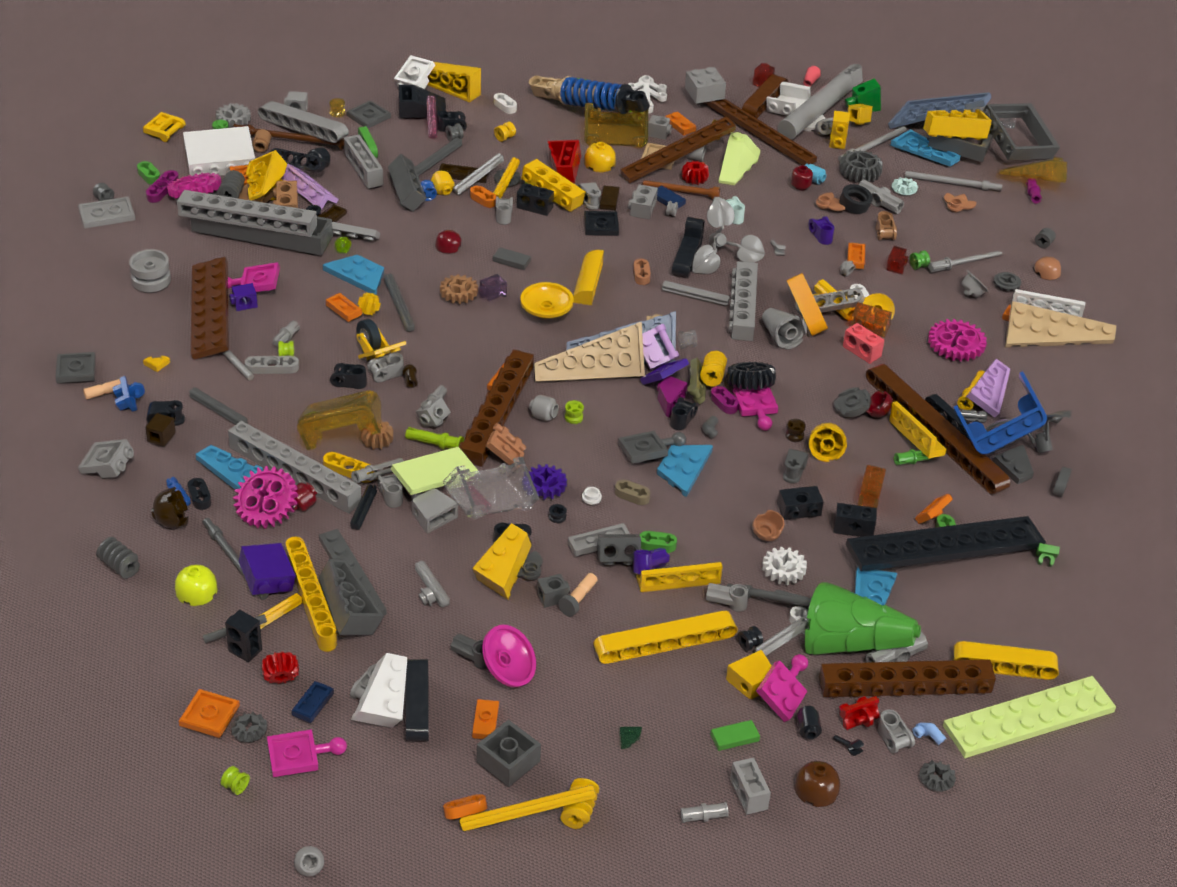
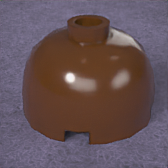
(817, 783)

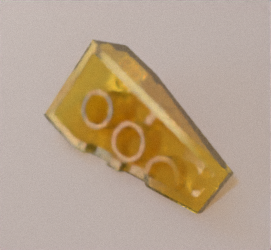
(1047, 169)

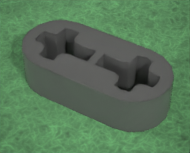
(1062, 481)

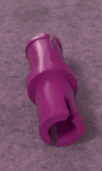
(1033, 190)

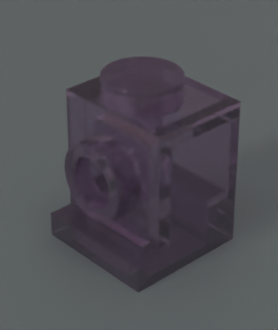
(493, 287)

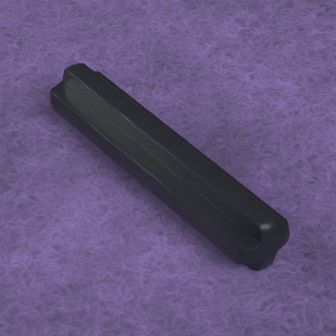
(363, 507)

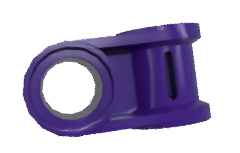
(822, 230)

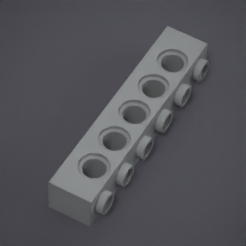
(743, 301)

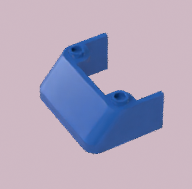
(1031, 419)

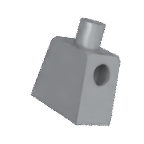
(433, 509)

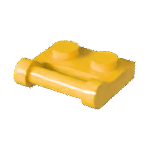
(160, 123)

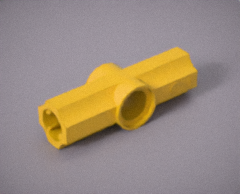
(824, 287)

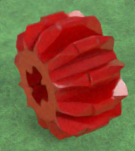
(695, 172)
(280, 667)

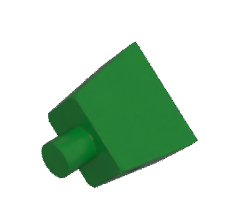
(866, 93)

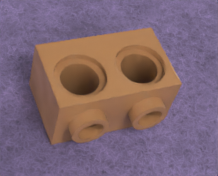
(286, 194)

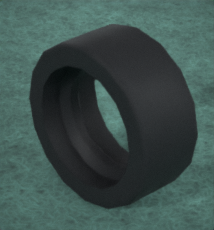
(856, 191)

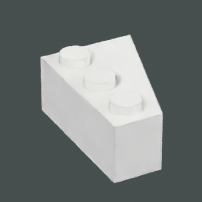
(384, 693)

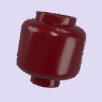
(802, 177)
(305, 498)

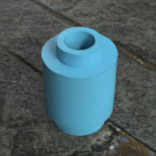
(819, 174)

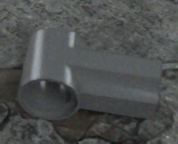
(470, 649)

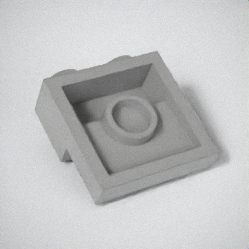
(107, 458)

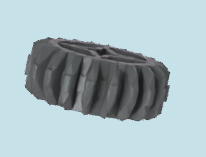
(860, 166)

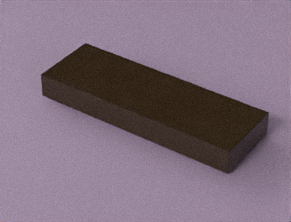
(460, 172)

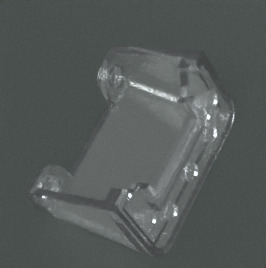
(492, 489)

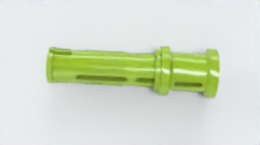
(442, 440)

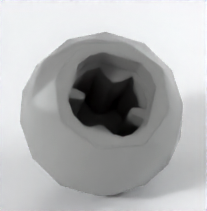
(309, 861)

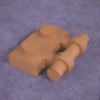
(505, 444)

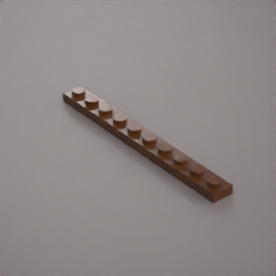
(763, 131)

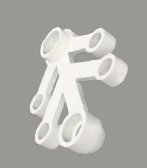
(646, 83)

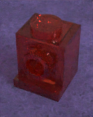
(897, 260)

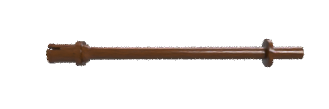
(293, 136)

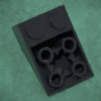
(414, 102)

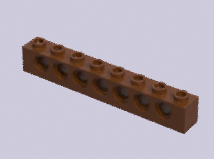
(497, 405)
(906, 678)

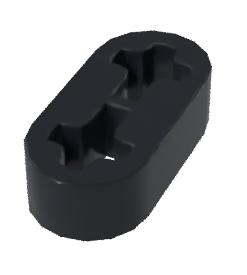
(195, 494)

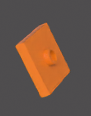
(209, 713)

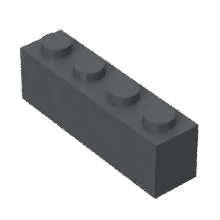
(406, 183)

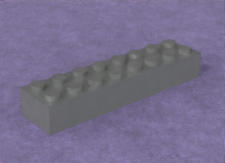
(315, 244)

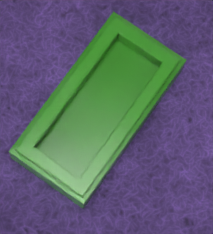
(735, 735)

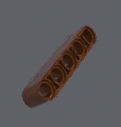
(757, 102)

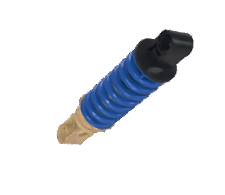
(581, 91)

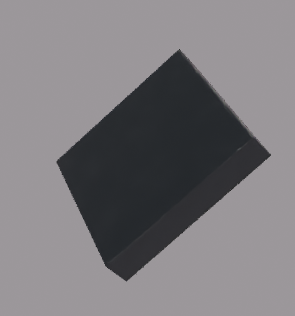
(601, 223)

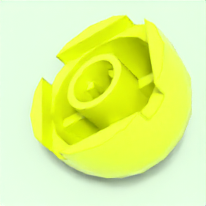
(195, 585)

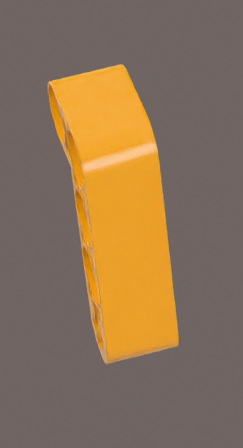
(807, 304)

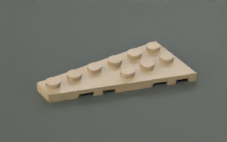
(605, 357)

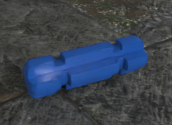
(173, 482)

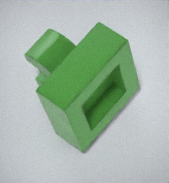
(1047, 551)

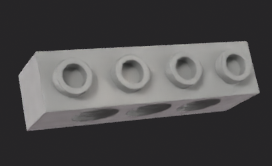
(363, 161)

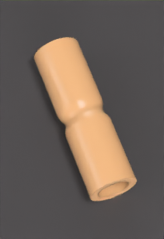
(99, 390)
(584, 587)

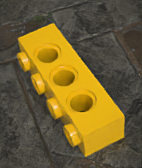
(565, 192)

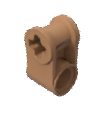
(885, 226)

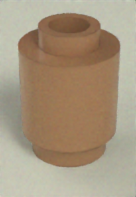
(261, 140)

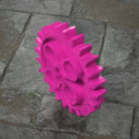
(199, 183)
(968, 344)
(265, 497)

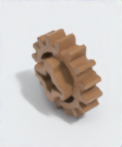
(458, 289)

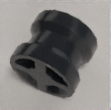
(750, 638)

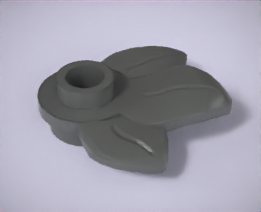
(531, 568)

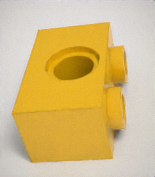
(839, 129)

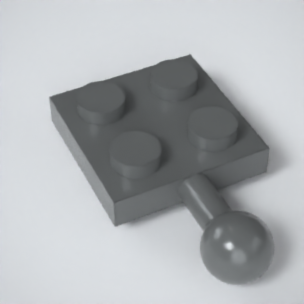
(648, 445)

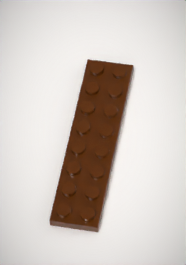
(209, 308)

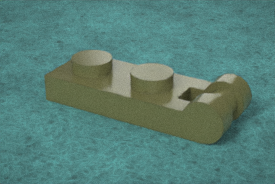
(696, 387)

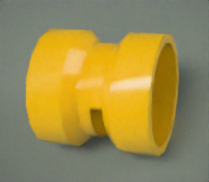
(505, 131)

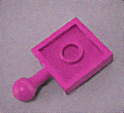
(262, 276)
(757, 403)
(782, 689)
(297, 752)

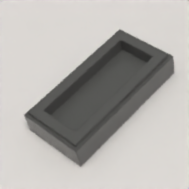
(511, 258)

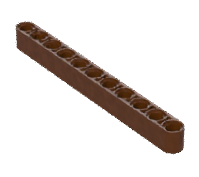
(957, 446)

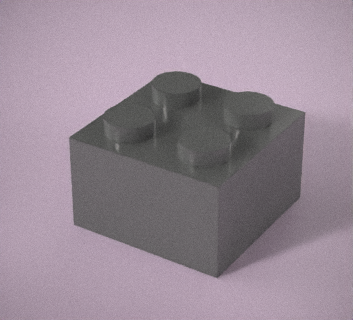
(508, 753)

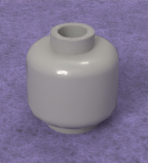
(544, 408)

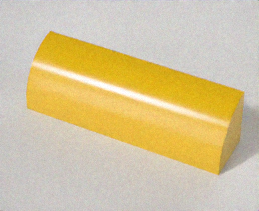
(588, 277)

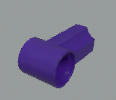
(650, 559)

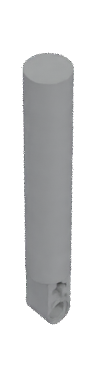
(821, 101)

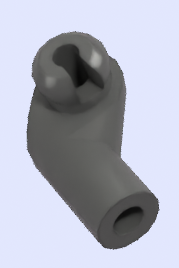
(709, 427)

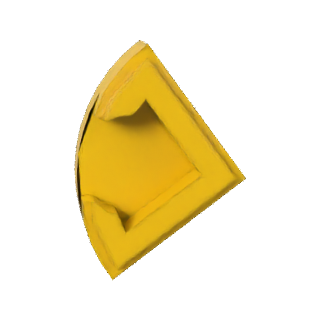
(156, 363)

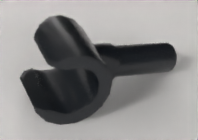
(853, 747)

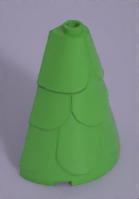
(854, 623)

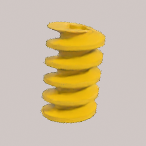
(713, 368)
(579, 813)

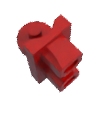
(861, 712)

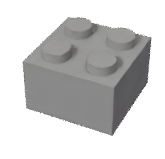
(705, 85)

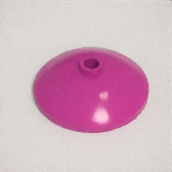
(509, 656)

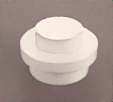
(591, 495)

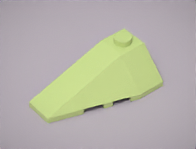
(738, 158)

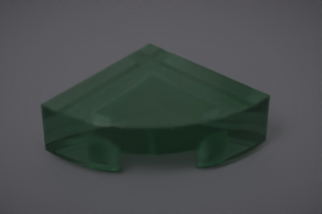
(629, 736)

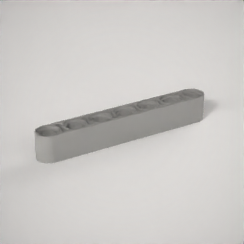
(303, 121)

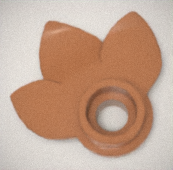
(828, 201)
(958, 202)

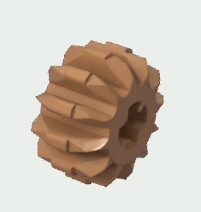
(378, 440)

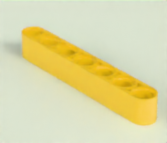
(312, 594)
(665, 637)

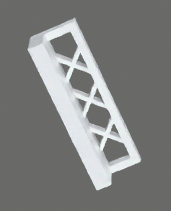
(1049, 302)

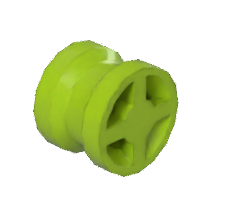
(286, 349)
(574, 412)
(235, 780)

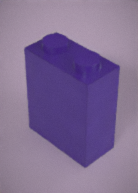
(266, 568)

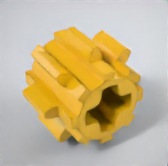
(369, 303)

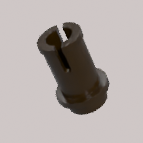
(409, 372)

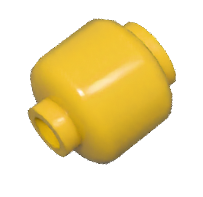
(443, 182)

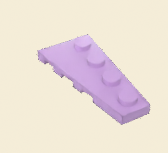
(990, 388)

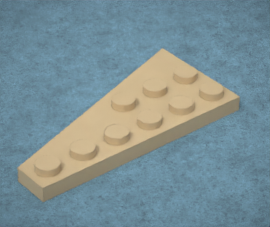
(1051, 328)

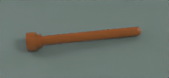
(711, 192)

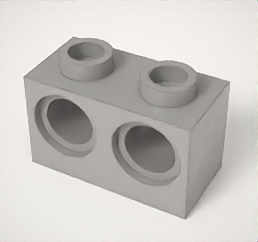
(643, 201)
(750, 786)

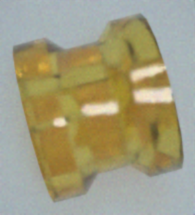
(337, 107)

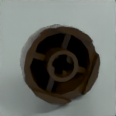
(170, 508)

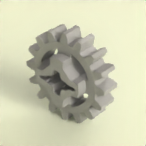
(233, 114)

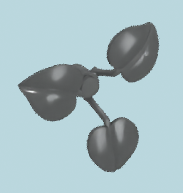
(1042, 439)

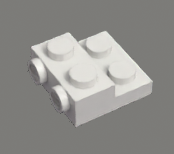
(415, 72)

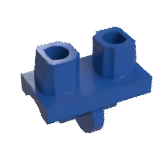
(127, 393)

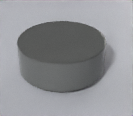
(568, 605)

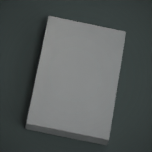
(106, 212)

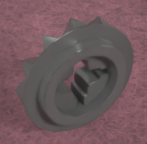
(515, 179)
(1002, 278)
(254, 733)
(933, 781)

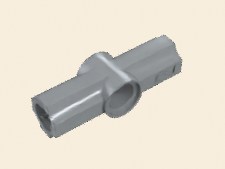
(883, 197)
(898, 654)

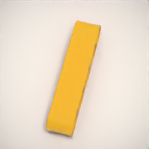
(1011, 660)

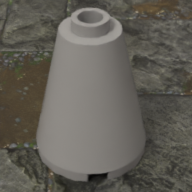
(784, 327)

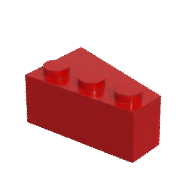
(565, 157)

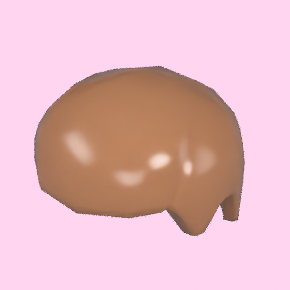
(1048, 268)
(768, 525)

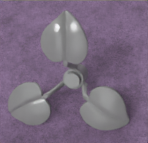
(706, 259)

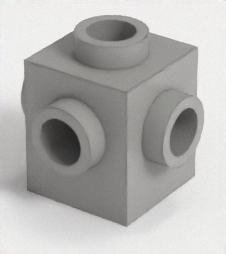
(433, 412)

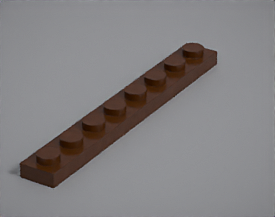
(678, 149)

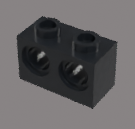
(535, 199)
(243, 635)

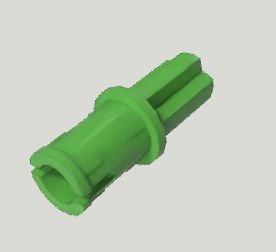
(909, 457)

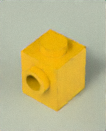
(860, 113)

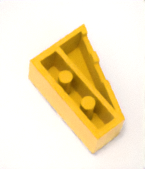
(503, 561)

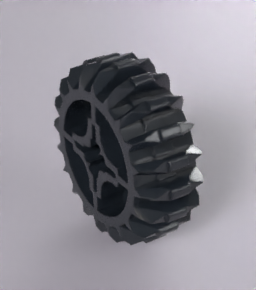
(751, 375)

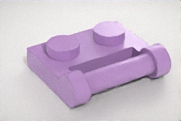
(652, 352)

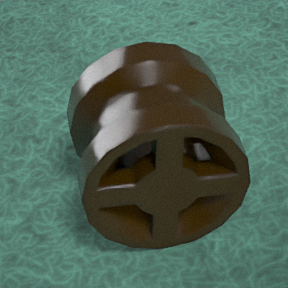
(795, 430)

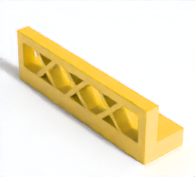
(915, 431)
(679, 577)

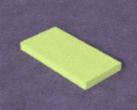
(430, 470)

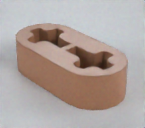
(639, 272)

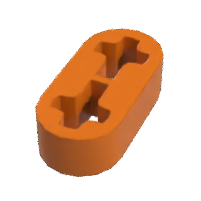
(483, 196)
(465, 806)

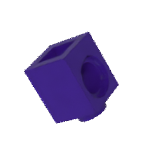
(243, 297)

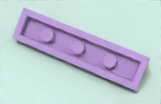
(308, 187)

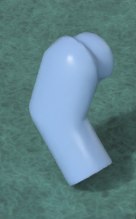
(929, 729)

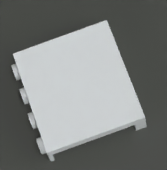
(218, 149)

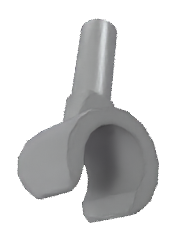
(779, 249)

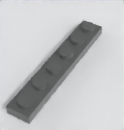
(338, 549)

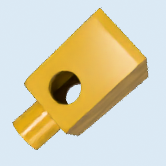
(748, 673)

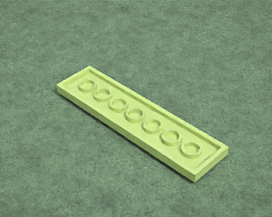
(1028, 716)

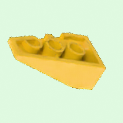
(264, 173)

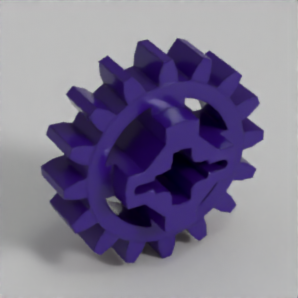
(548, 481)

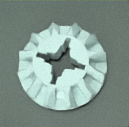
(904, 186)

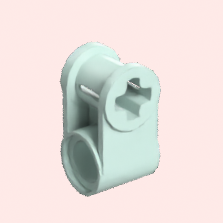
(739, 209)

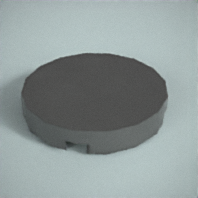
(852, 402)

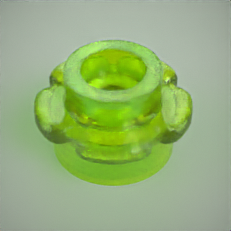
(340, 242)

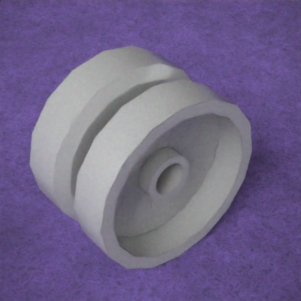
(150, 270)

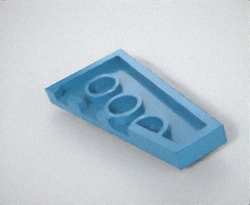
(918, 144)
(225, 466)

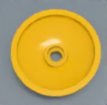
(547, 300)

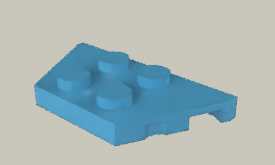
(357, 272)
(684, 465)

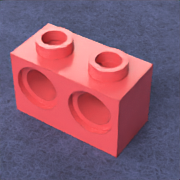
(863, 343)

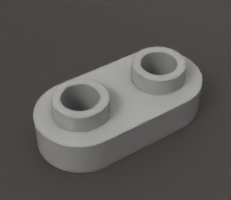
(827, 124)

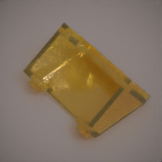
(615, 128)
(357, 408)

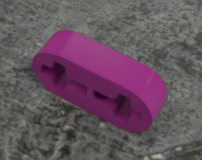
(724, 400)

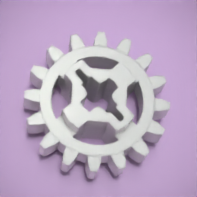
(784, 565)

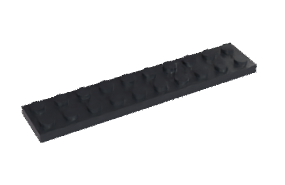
(944, 543)

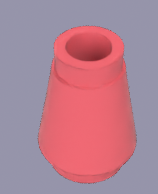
(812, 74)

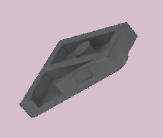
(1015, 464)

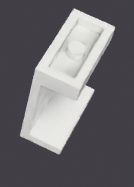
(790, 98)

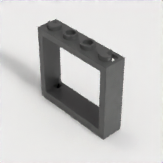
(1047, 144)
(961, 147)

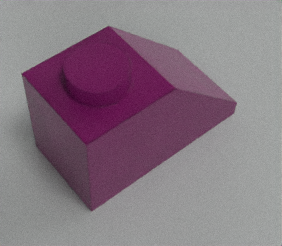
(669, 392)

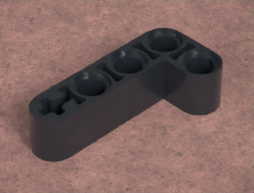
(690, 244)
(417, 700)

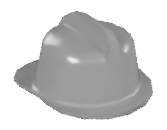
(973, 285)

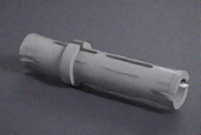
(361, 475)

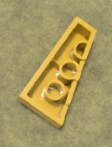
(456, 80)
(957, 124)

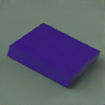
(664, 371)

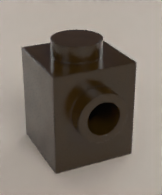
(160, 429)

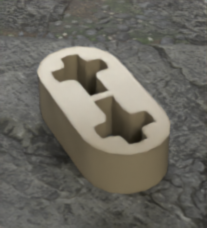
(632, 492)

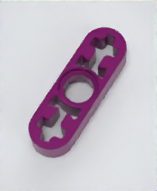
(161, 191)

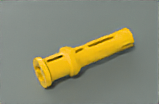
(969, 405)

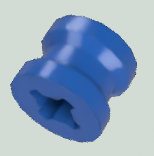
(431, 193)

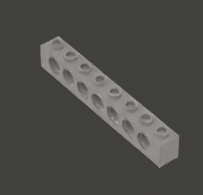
(247, 213)
(271, 452)

